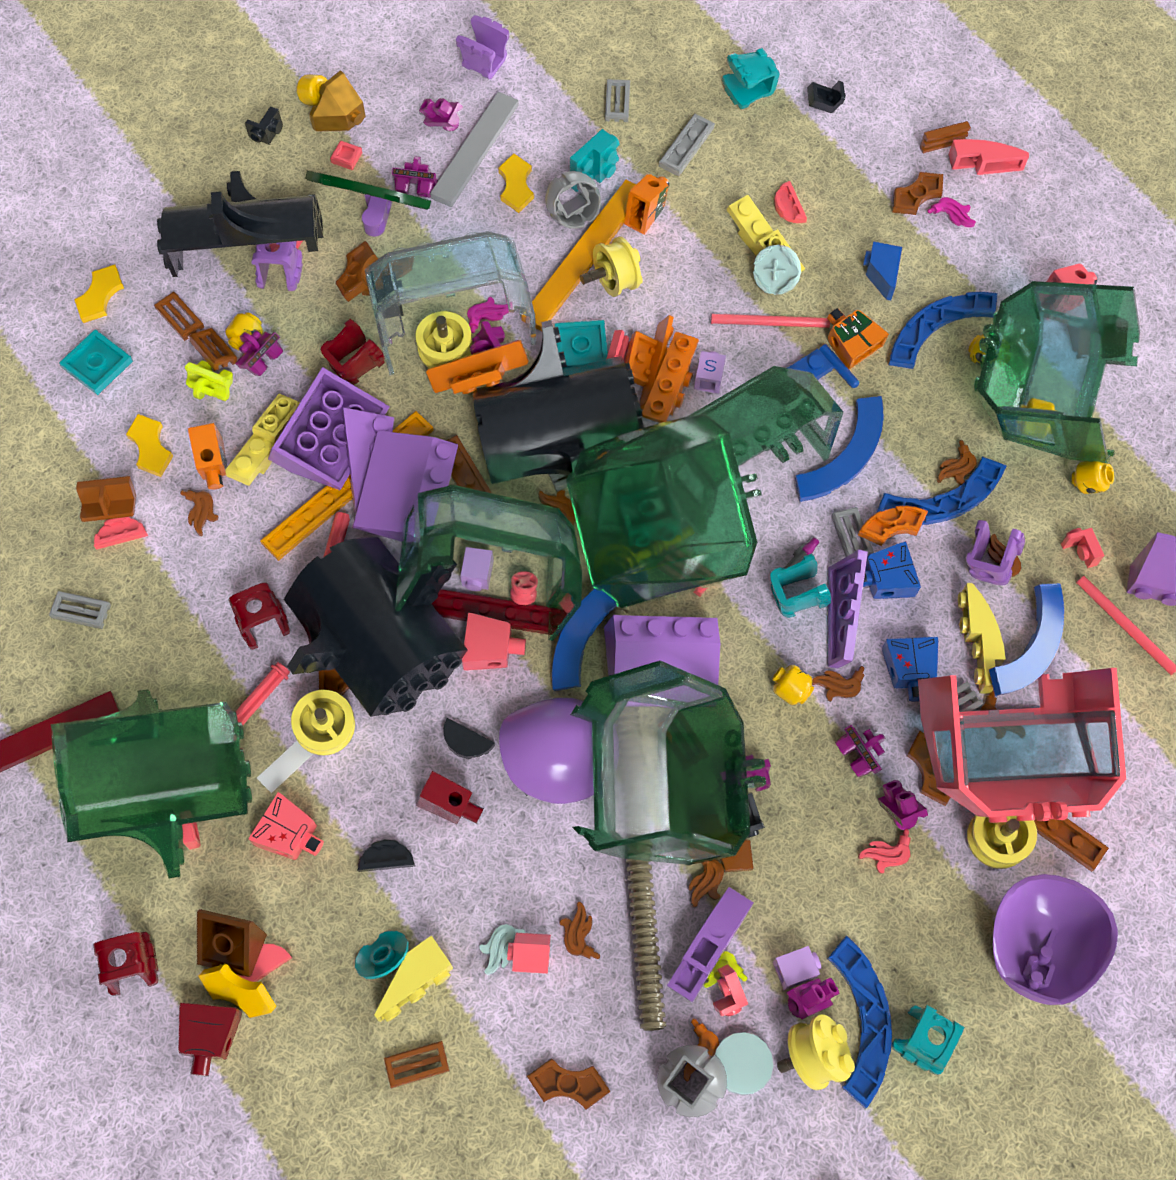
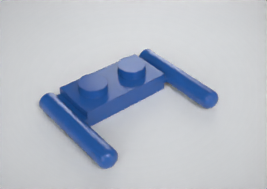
(822, 362)

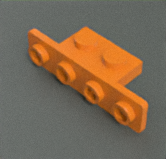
(647, 356)
(477, 369)
(671, 379)

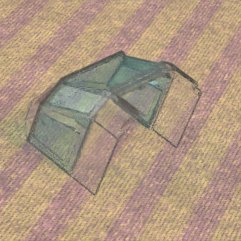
(443, 270)

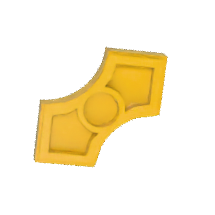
(515, 173)
(95, 300)
(152, 455)
(248, 995)

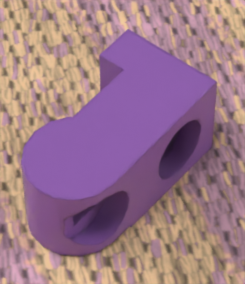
(376, 215)

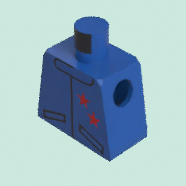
(891, 573)
(911, 661)

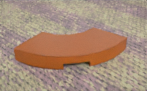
(892, 522)

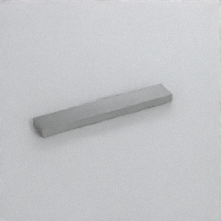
(474, 149)

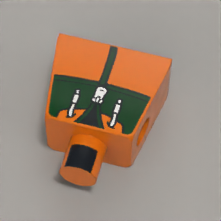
(649, 193)
(854, 336)
(208, 454)

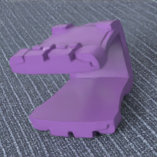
(488, 50)
(286, 255)
(988, 572)

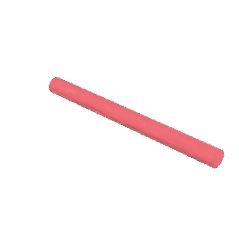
(770, 320)
(1127, 625)

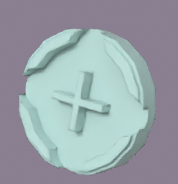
(777, 269)
(746, 1062)

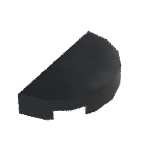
(464, 741)
(385, 855)

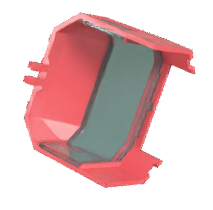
(1029, 758)

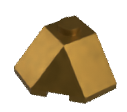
(338, 107)

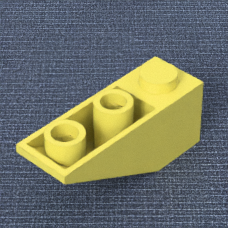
(418, 971)

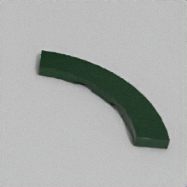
(367, 189)

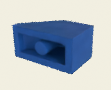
(883, 267)

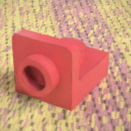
(1088, 545)
(730, 987)

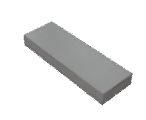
(686, 144)

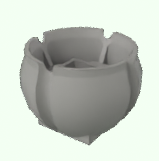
(580, 208)
(707, 1065)

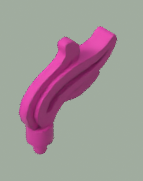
(956, 211)
(488, 311)

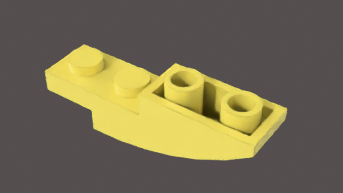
(754, 227)
(255, 453)
(982, 628)

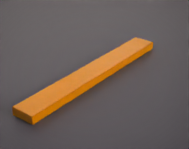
(581, 257)
(326, 503)

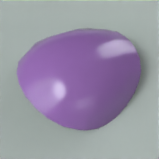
(549, 751)
(1053, 938)

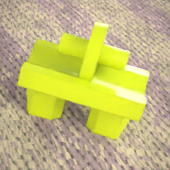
(206, 382)

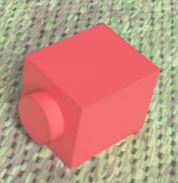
(530, 953)

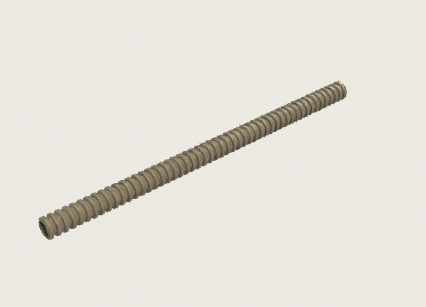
(644, 932)

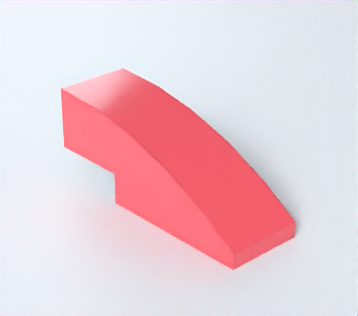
(986, 156)

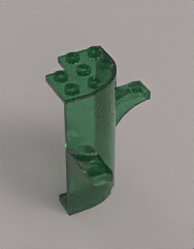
(150, 773)

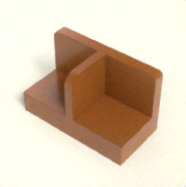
(106, 498)

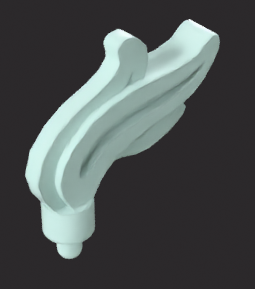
(498, 947)

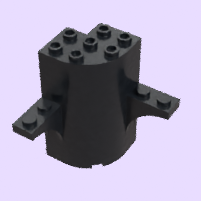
(237, 223)
(553, 412)
(354, 627)

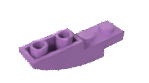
(710, 944)

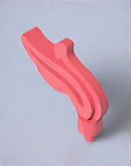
(888, 855)

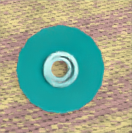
(382, 956)

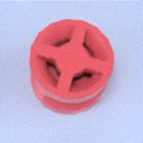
(523, 588)

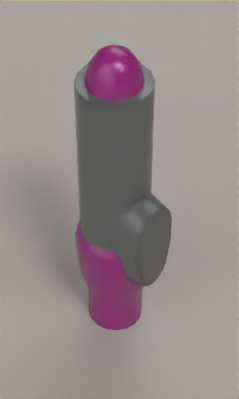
(802, 551)

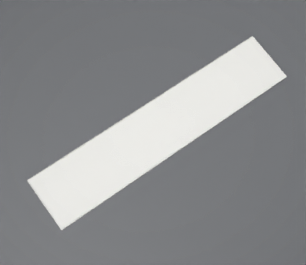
(284, 766)

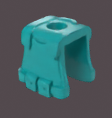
(752, 79)
(801, 571)
(921, 1049)

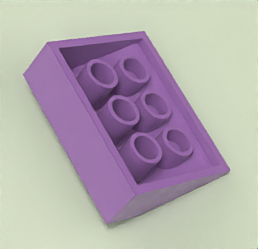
(315, 436)
(396, 473)
(1154, 571)
(679, 641)

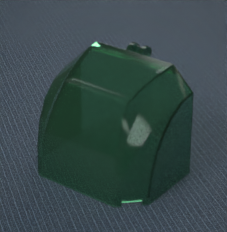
(663, 511)

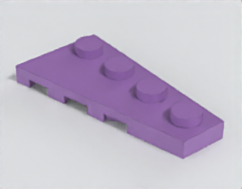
(360, 438)
(846, 588)

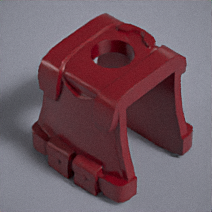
(346, 342)
(270, 609)
(139, 960)

